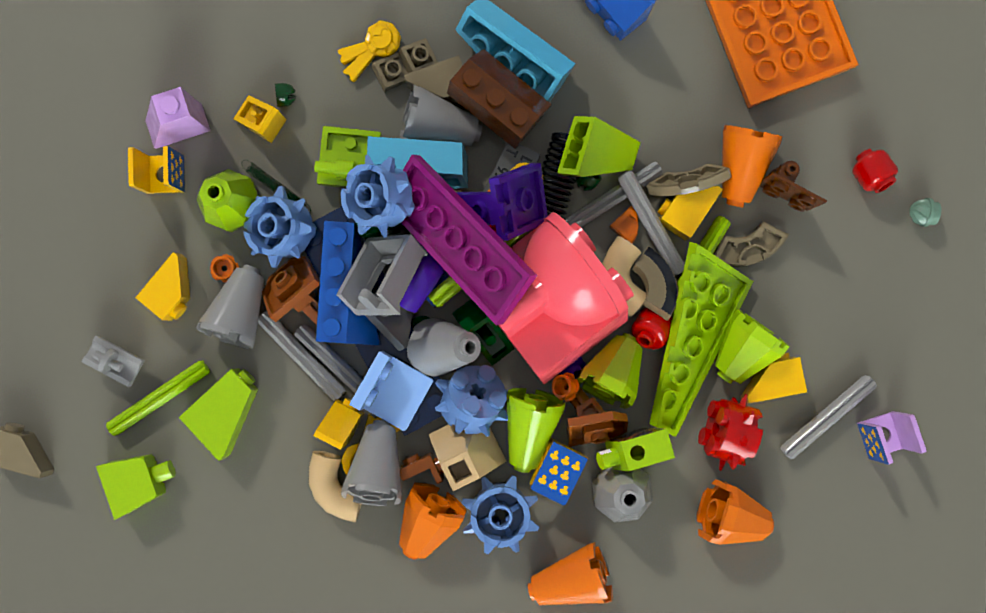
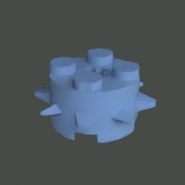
(377, 195)
(278, 227)
(473, 399)
(495, 531)

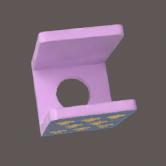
(903, 435)

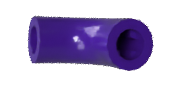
(422, 283)

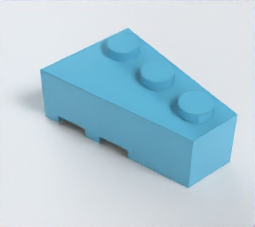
(446, 158)

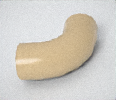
(621, 257)
(327, 489)

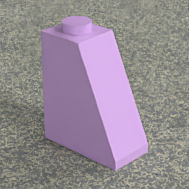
(175, 117)

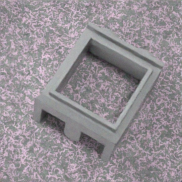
(402, 253)

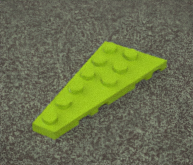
(705, 302)

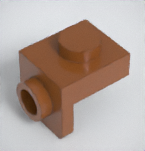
(414, 465)

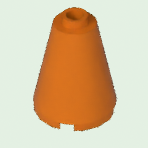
(748, 157)
(573, 580)

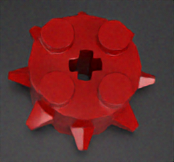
(731, 431)

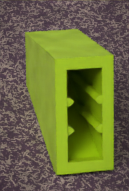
(596, 149)
(222, 412)

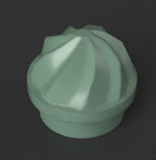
(925, 212)

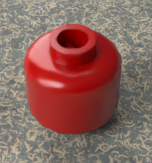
(875, 170)
(651, 329)

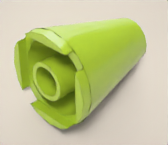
(530, 426)

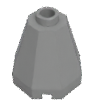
(610, 491)

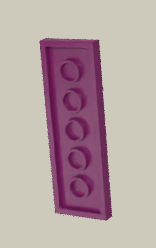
(465, 244)

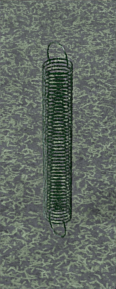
(273, 185)

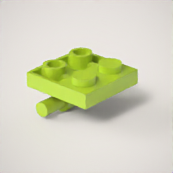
(340, 153)

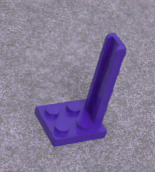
(514, 201)

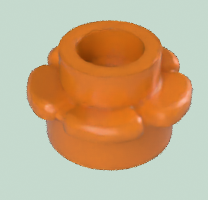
(217, 264)
(559, 387)

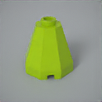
(226, 199)
(747, 348)
(614, 371)

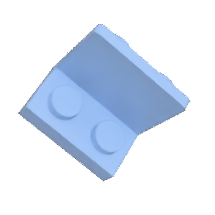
(392, 390)

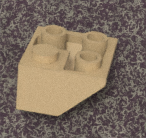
(465, 455)

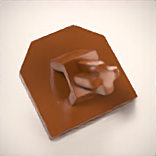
(292, 288)
(592, 422)

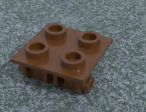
(781, 184)

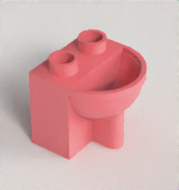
(569, 302)

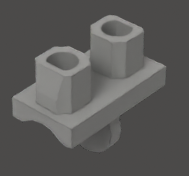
(113, 361)

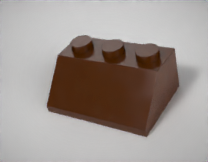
(497, 97)

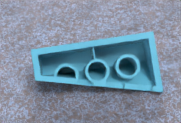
(515, 47)

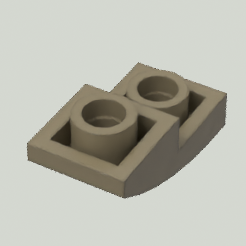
(412, 57)

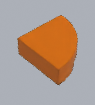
(626, 225)

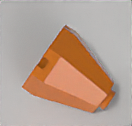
(732, 516)
(428, 520)

